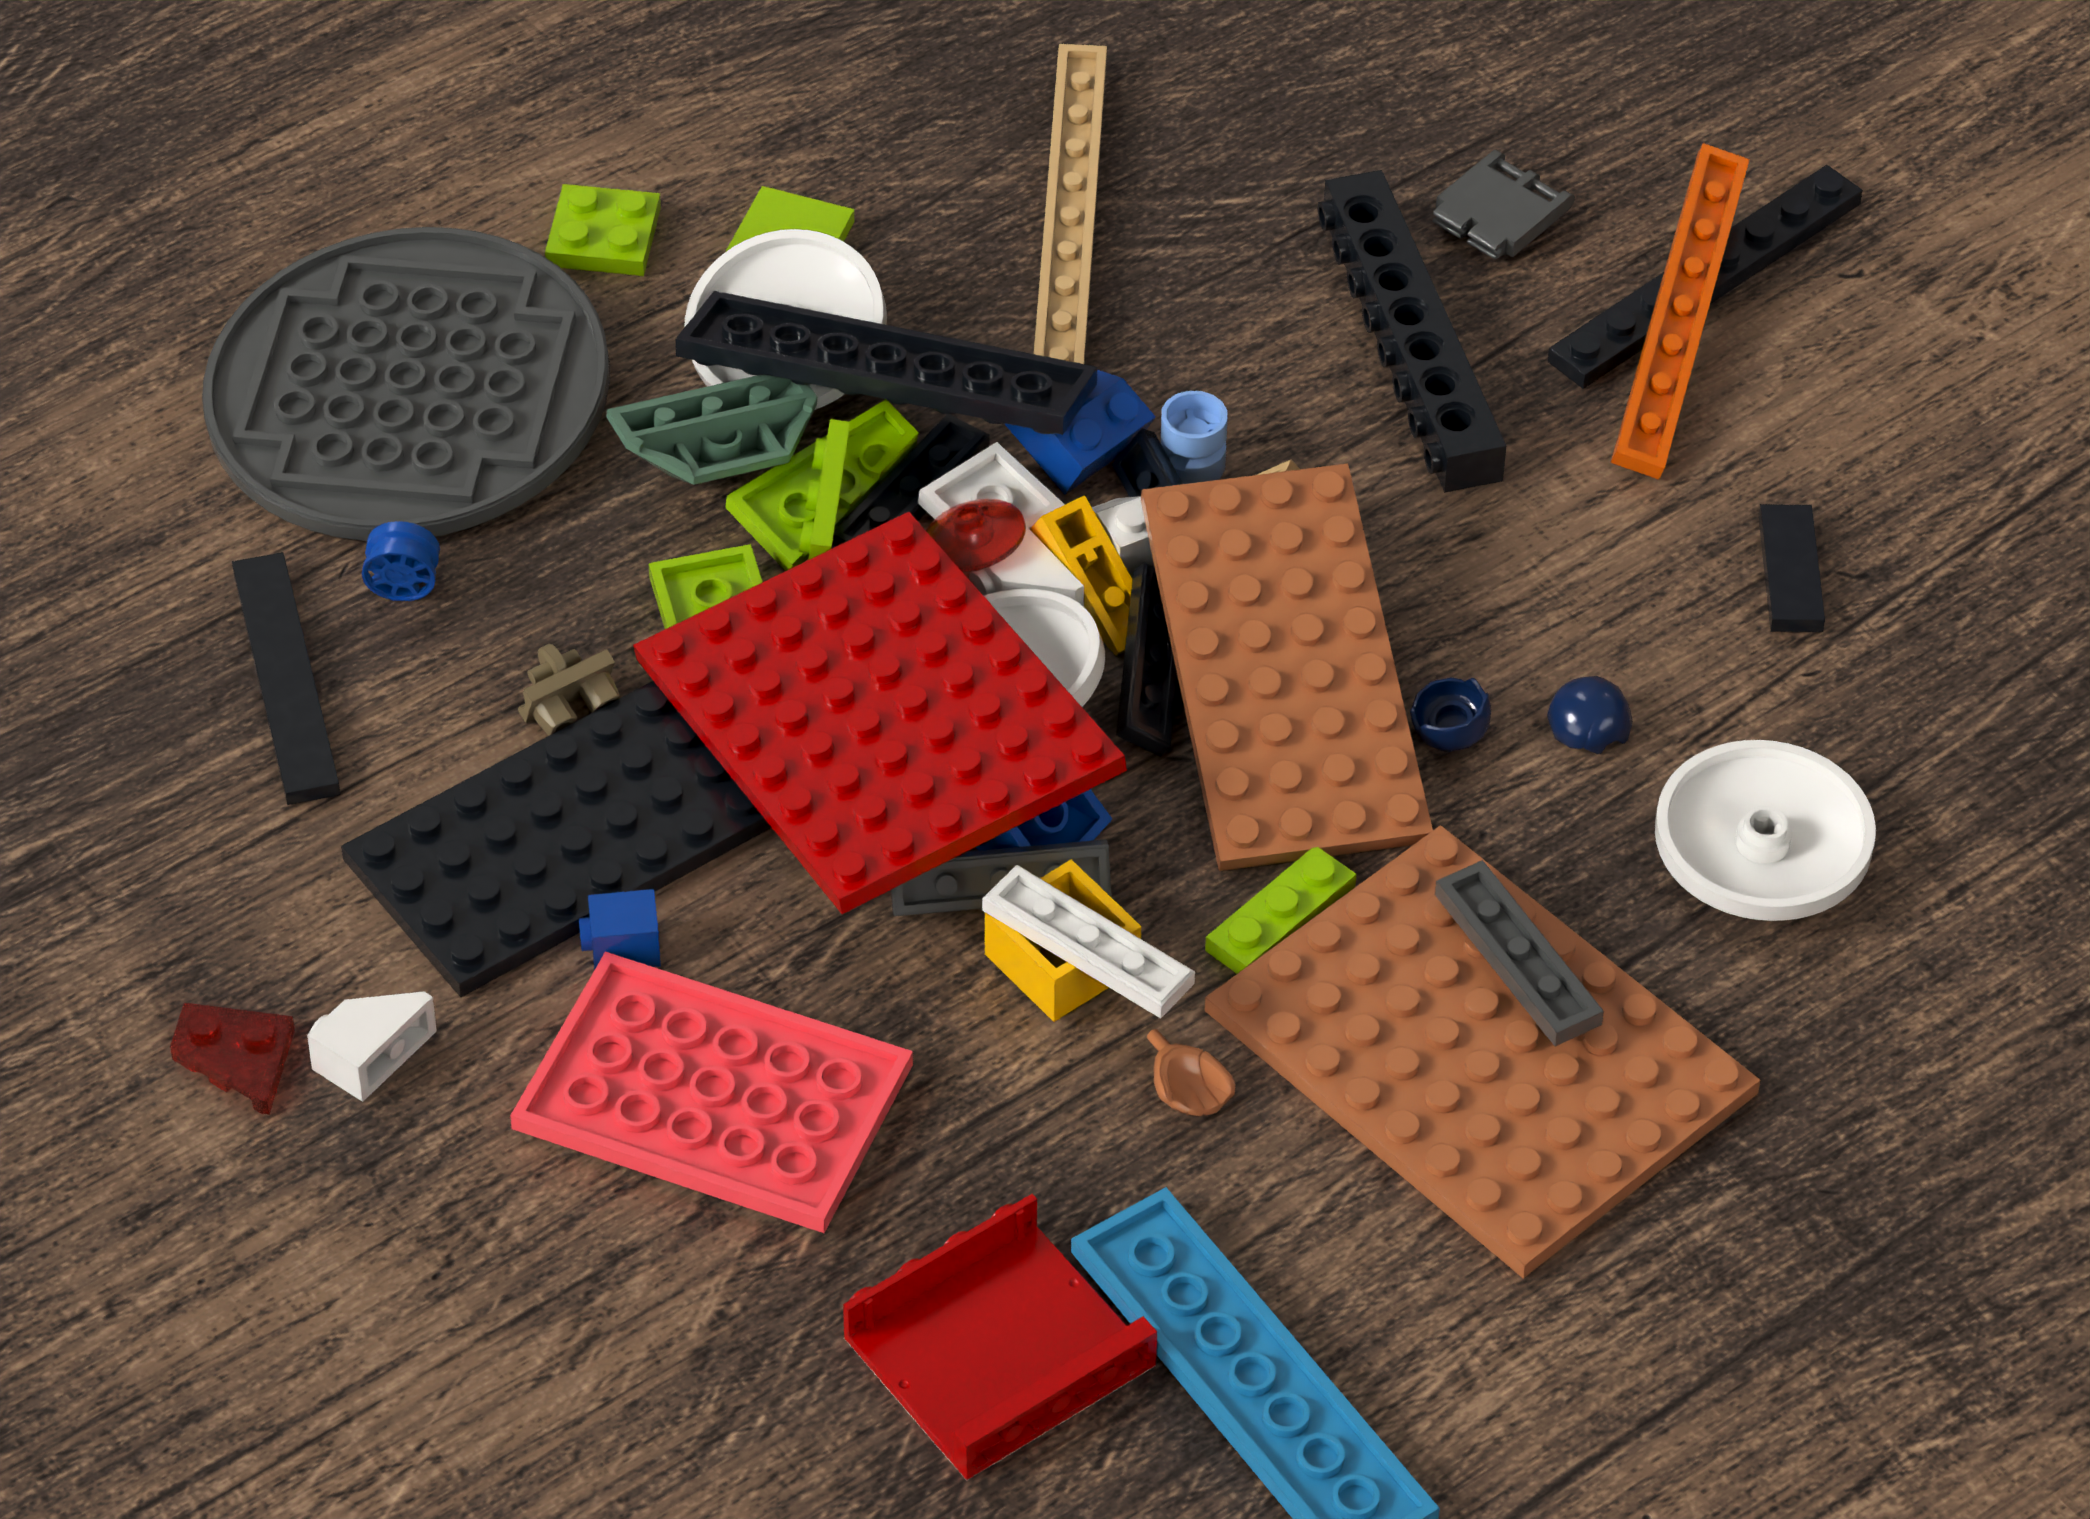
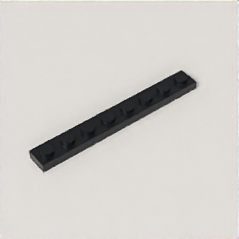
(1749, 249)

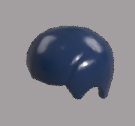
(1451, 713)
(1590, 714)

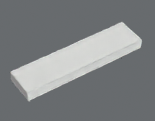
(1088, 941)

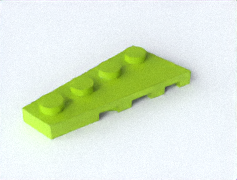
(776, 501)

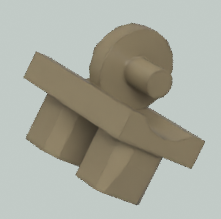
(563, 680)

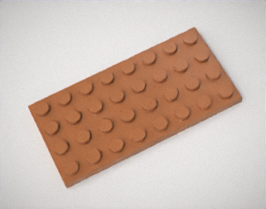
(1285, 667)

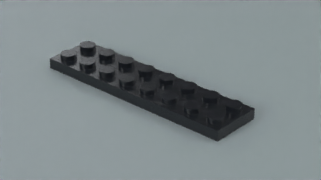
(887, 362)

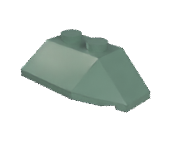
(718, 427)

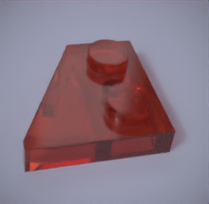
(234, 1049)

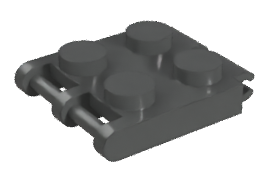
(1498, 210)

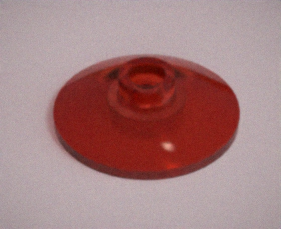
(979, 532)

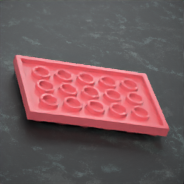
(713, 1091)

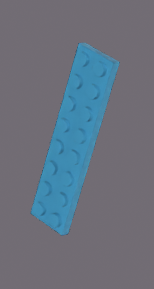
(1246, 1367)

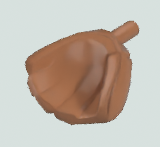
(1190, 1078)

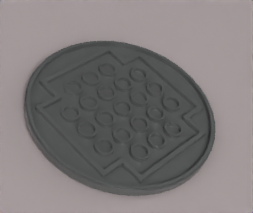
(406, 382)

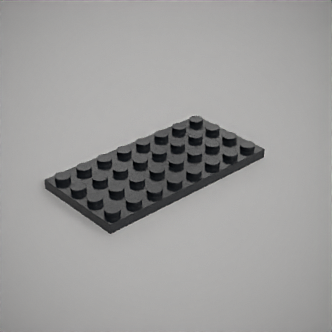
(518, 848)

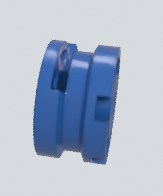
(400, 559)

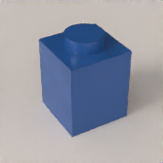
(622, 926)

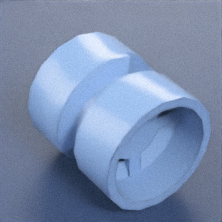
(1195, 435)

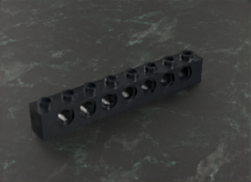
(1412, 332)

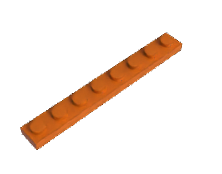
(1680, 312)

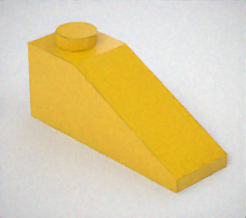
(1087, 552)

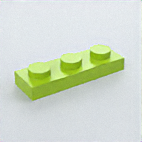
(825, 493)
(1280, 909)

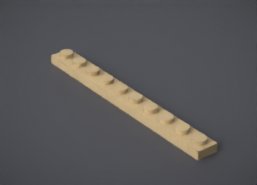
(1071, 203)

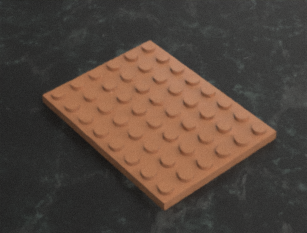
(1450, 1079)

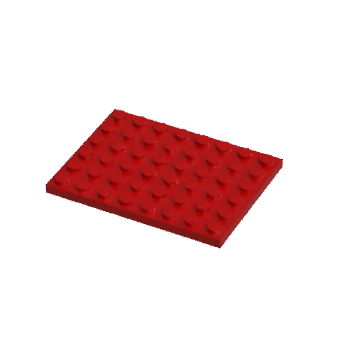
(878, 711)

